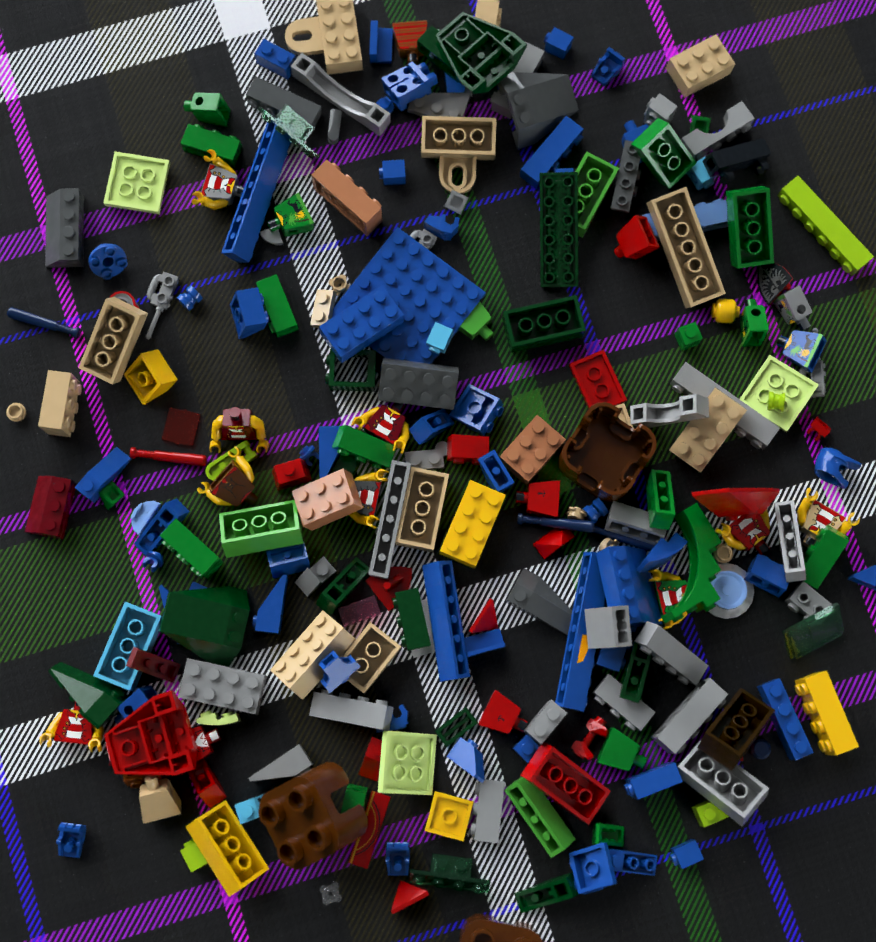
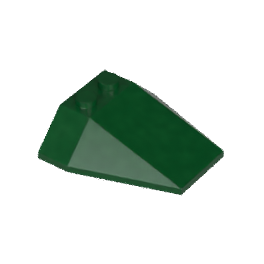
(480, 51)
(207, 621)

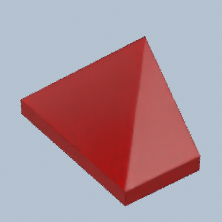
(552, 541)
(486, 620)
(407, 895)

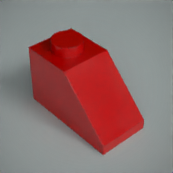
(371, 762)
(207, 784)

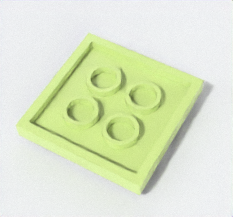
(136, 182)
(780, 379)
(407, 763)

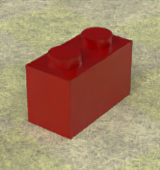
(466, 448)

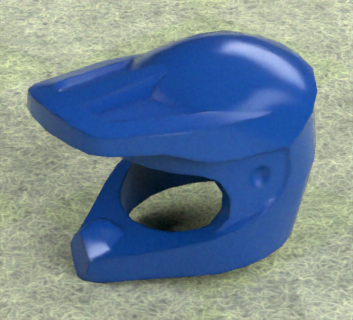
(830, 462)

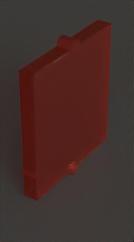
(181, 426)

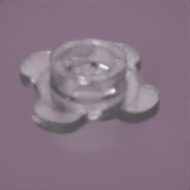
(327, 899)

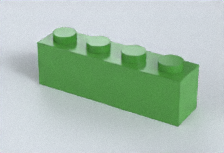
(540, 816)

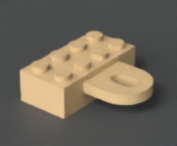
(332, 33)
(458, 144)

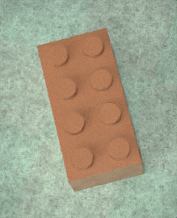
(347, 197)

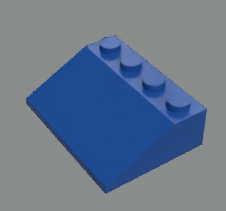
(626, 585)

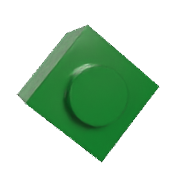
(688, 336)

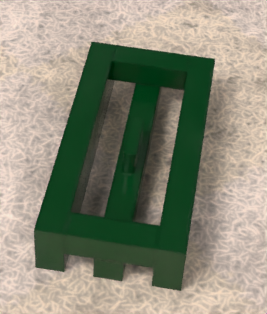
(469, 716)

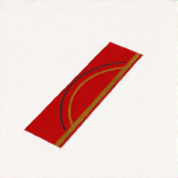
(365, 845)

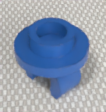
(386, 104)
(307, 452)
(153, 558)

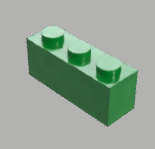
(199, 140)
(277, 306)
(363, 447)
(660, 499)
(823, 555)

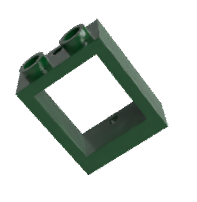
(352, 386)

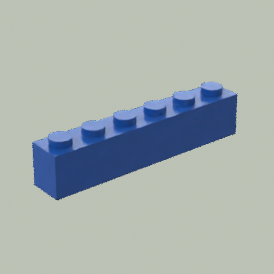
(446, 621)

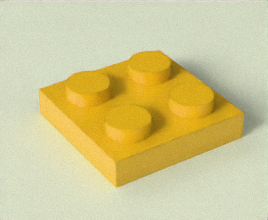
(449, 816)

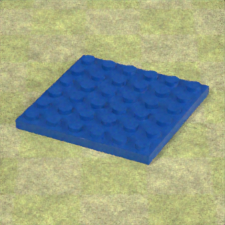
(423, 290)

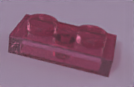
(359, 611)

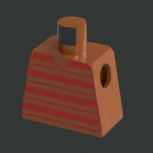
(406, 38)

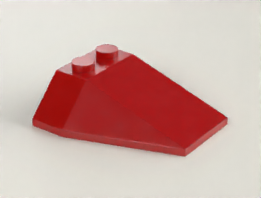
(737, 501)
(154, 739)

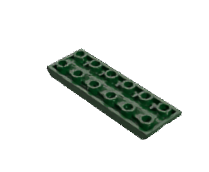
(559, 229)

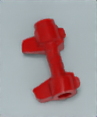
(595, 727)

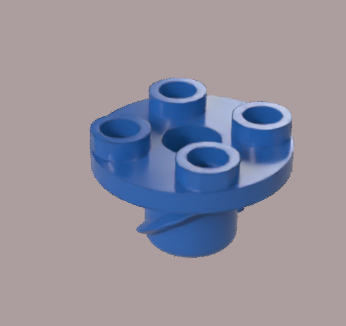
(107, 260)

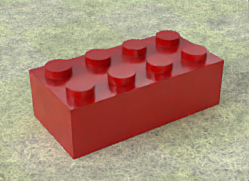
(565, 783)

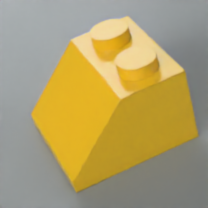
(150, 376)

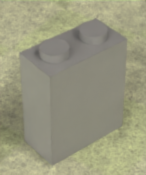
(608, 627)
(545, 722)

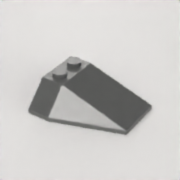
(537, 104)

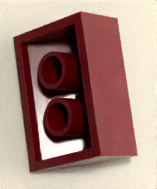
(51, 506)

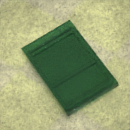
(814, 632)

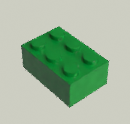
(663, 153)
(190, 549)

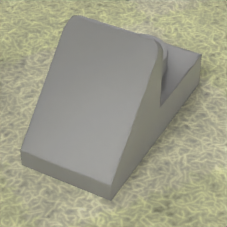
(315, 576)

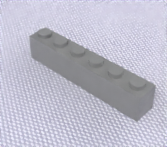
(751, 425)
(389, 520)

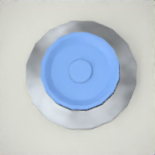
(733, 590)

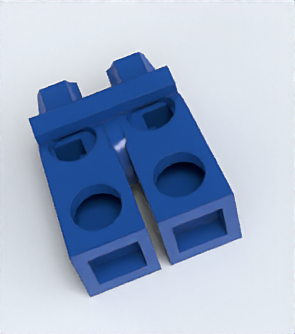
(409, 84)

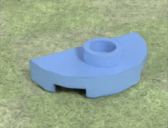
(143, 515)

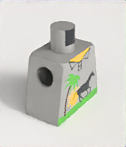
(794, 307)

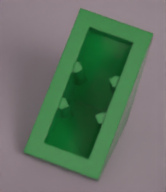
(611, 834)

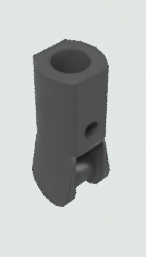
(334, 126)

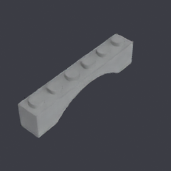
(363, 111)

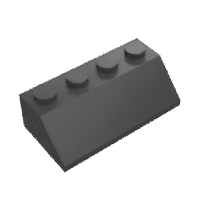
(64, 229)

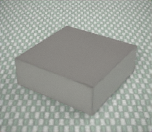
(456, 201)

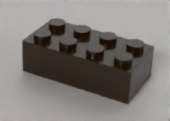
(735, 729)

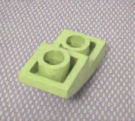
(210, 718)

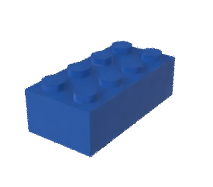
(361, 324)

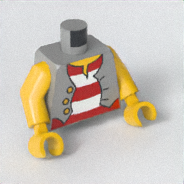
(219, 185)

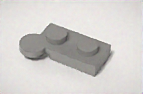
(428, 459)

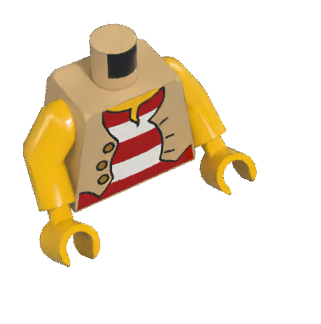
(815, 515)

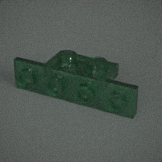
(293, 125)
(450, 873)

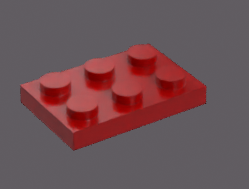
(597, 380)

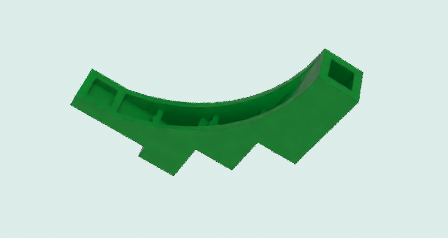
(702, 566)

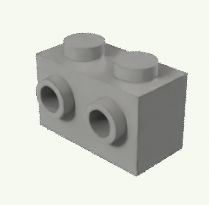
(659, 108)
(806, 600)

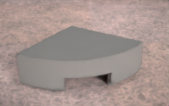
(271, 237)

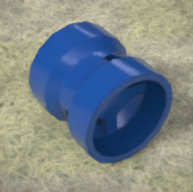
(189, 298)
(595, 510)

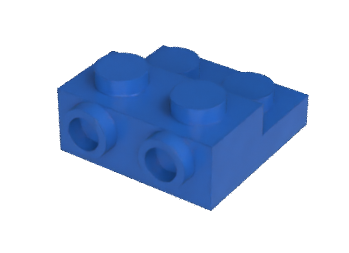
(477, 410)
(592, 868)

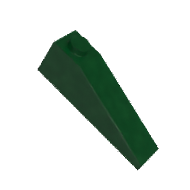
(93, 695)

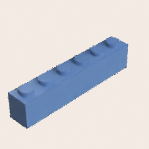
(710, 216)

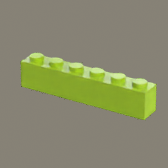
(824, 226)

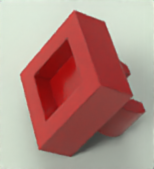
(820, 427)

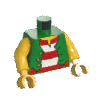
(669, 591)

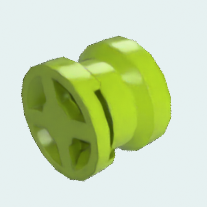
(776, 401)

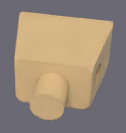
(158, 799)

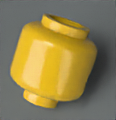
(725, 310)

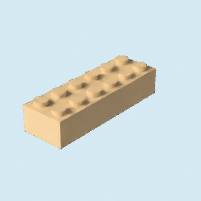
(685, 247)

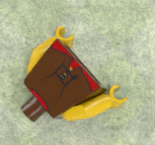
(232, 484)

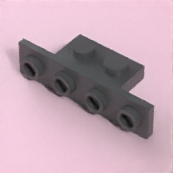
(626, 179)

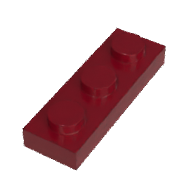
(153, 664)

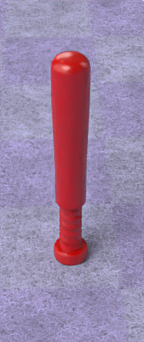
(175, 457)

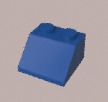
(248, 312)

